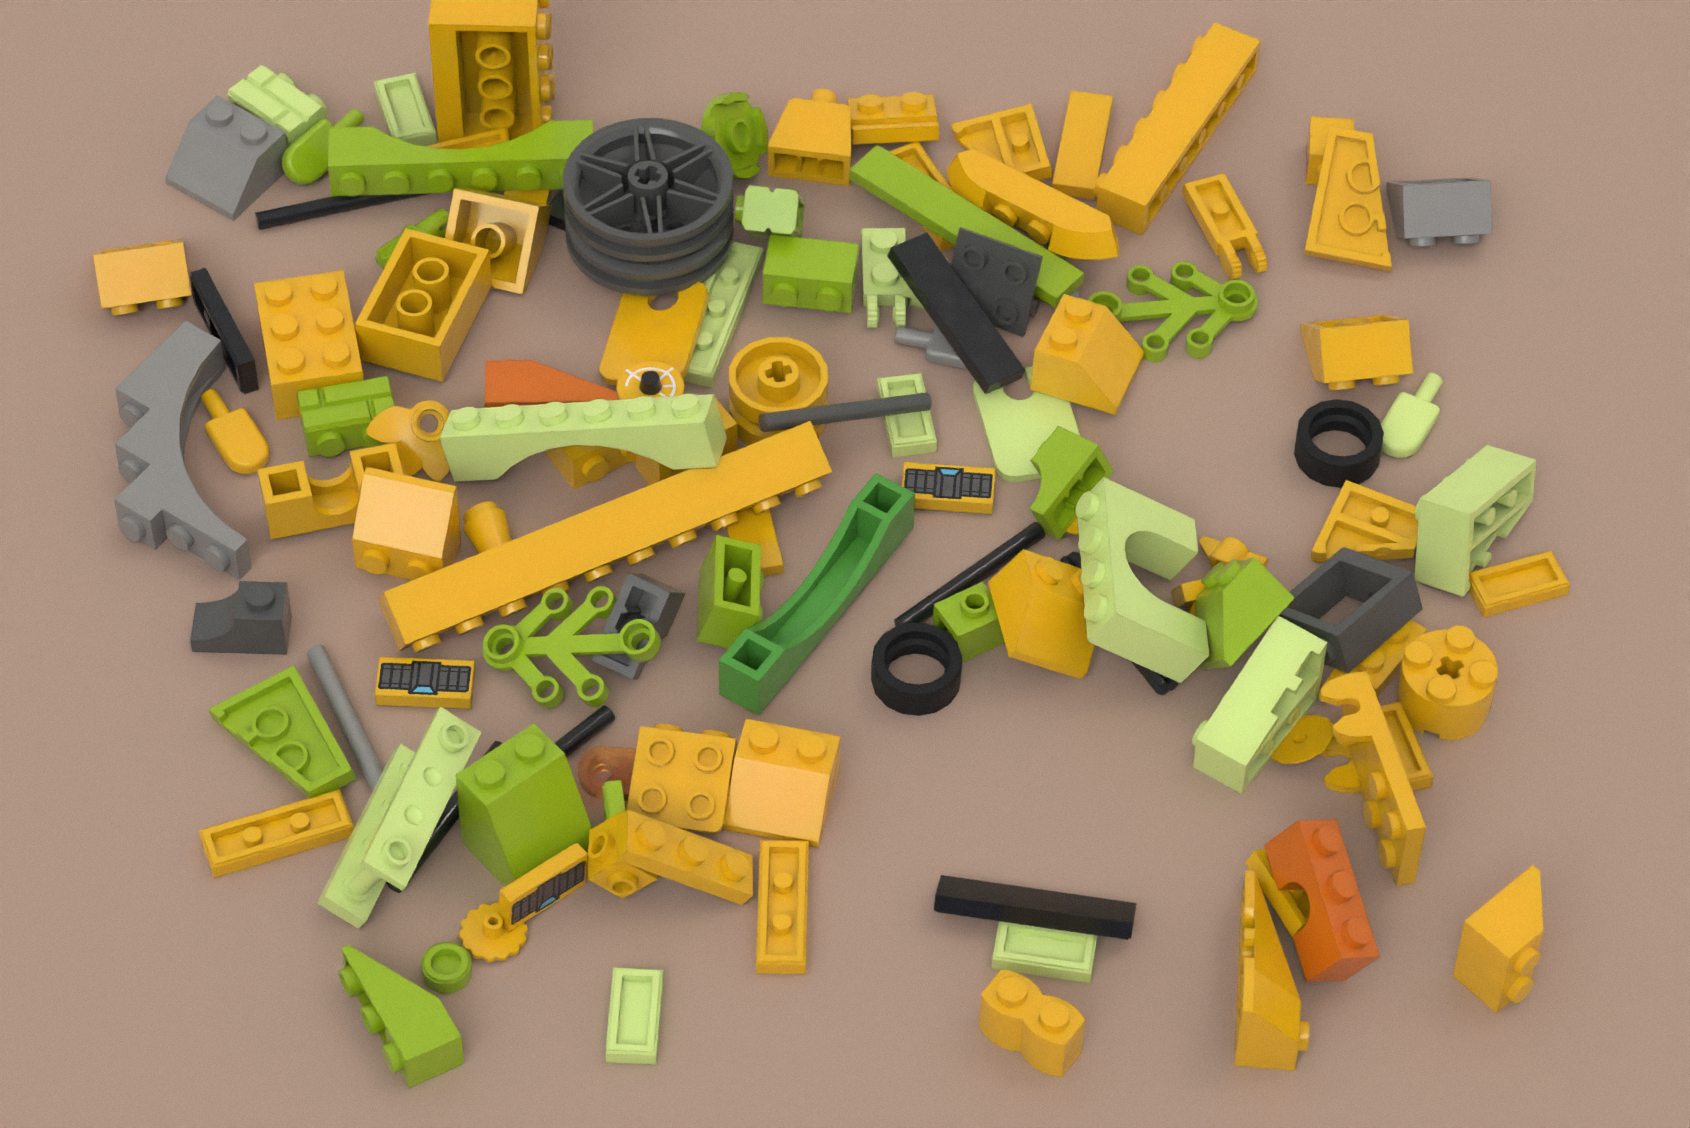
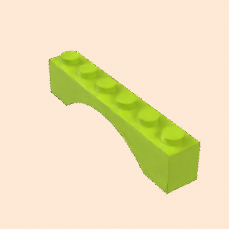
(378, 164)

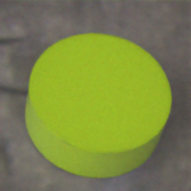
(446, 967)

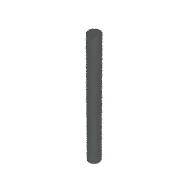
(845, 411)

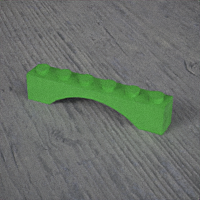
(776, 647)

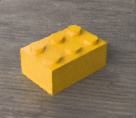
(423, 304)
(306, 336)

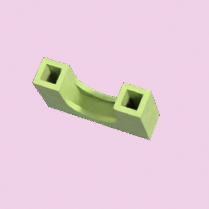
(1119, 611)

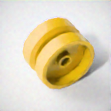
(773, 378)

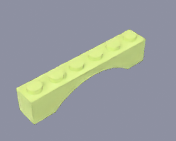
(670, 430)

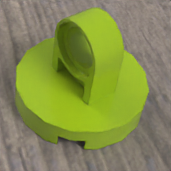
(738, 131)

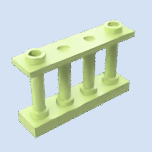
(399, 818)

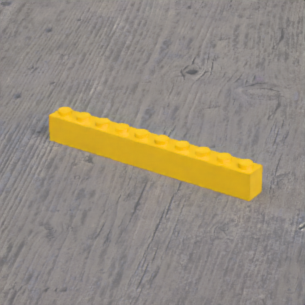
(603, 536)

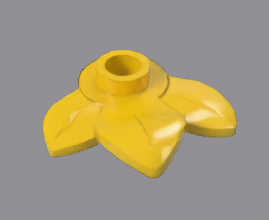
(414, 446)

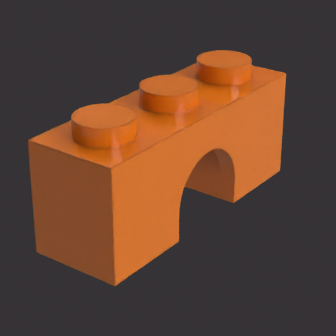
(1338, 931)

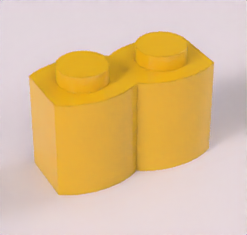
(1026, 1021)

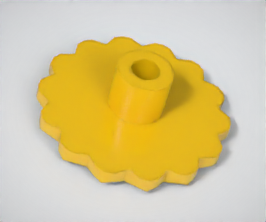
(487, 938)

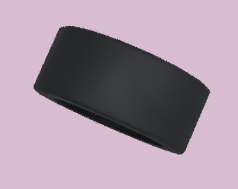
(1345, 417)
(923, 640)

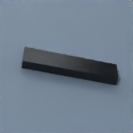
(956, 313)
(1035, 907)

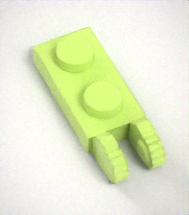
(879, 277)

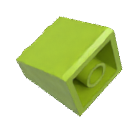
(520, 805)

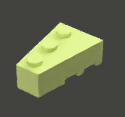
(1467, 515)
(1261, 705)

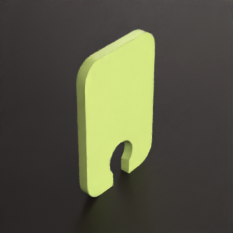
(1019, 427)

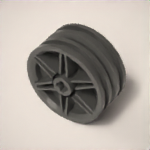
(648, 206)

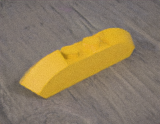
(1038, 209)

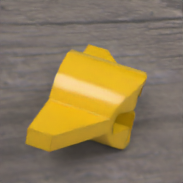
(1227, 550)

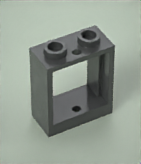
(1388, 604)

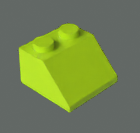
(1238, 608)

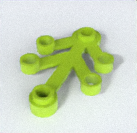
(1226, 303)
(564, 643)

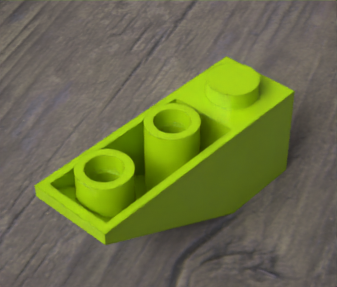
(409, 1020)

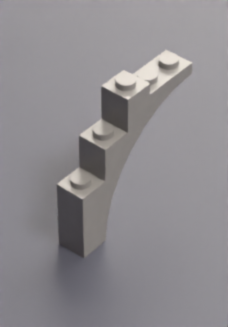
(159, 408)

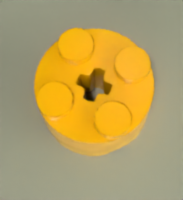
(1447, 682)

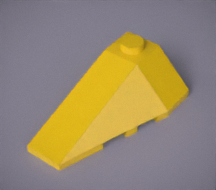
(1267, 998)

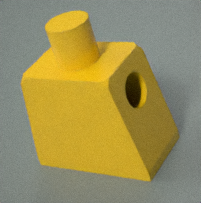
(812, 140)

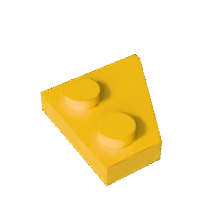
(1008, 137)
(1369, 525)

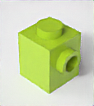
(970, 620)

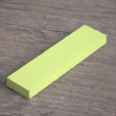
(727, 298)

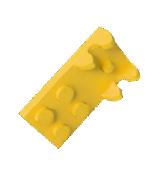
(1376, 772)

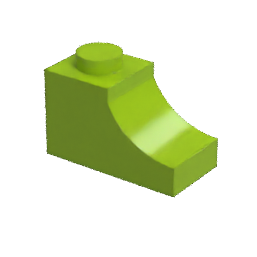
(1067, 470)

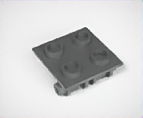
(998, 278)

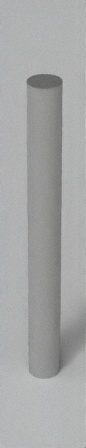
(345, 714)

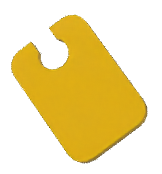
(653, 334)

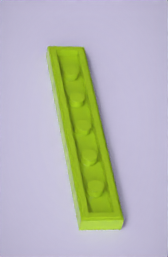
(946, 212)

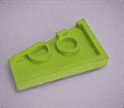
(286, 732)

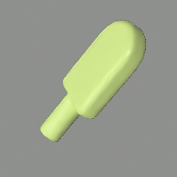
(1411, 419)

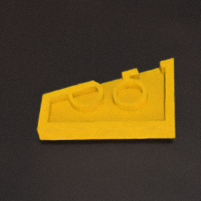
(1347, 205)

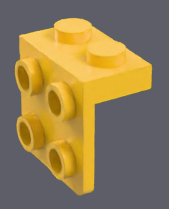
(682, 777)

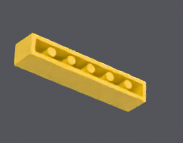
(1177, 127)

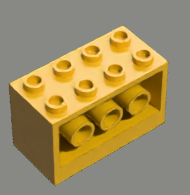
(490, 66)

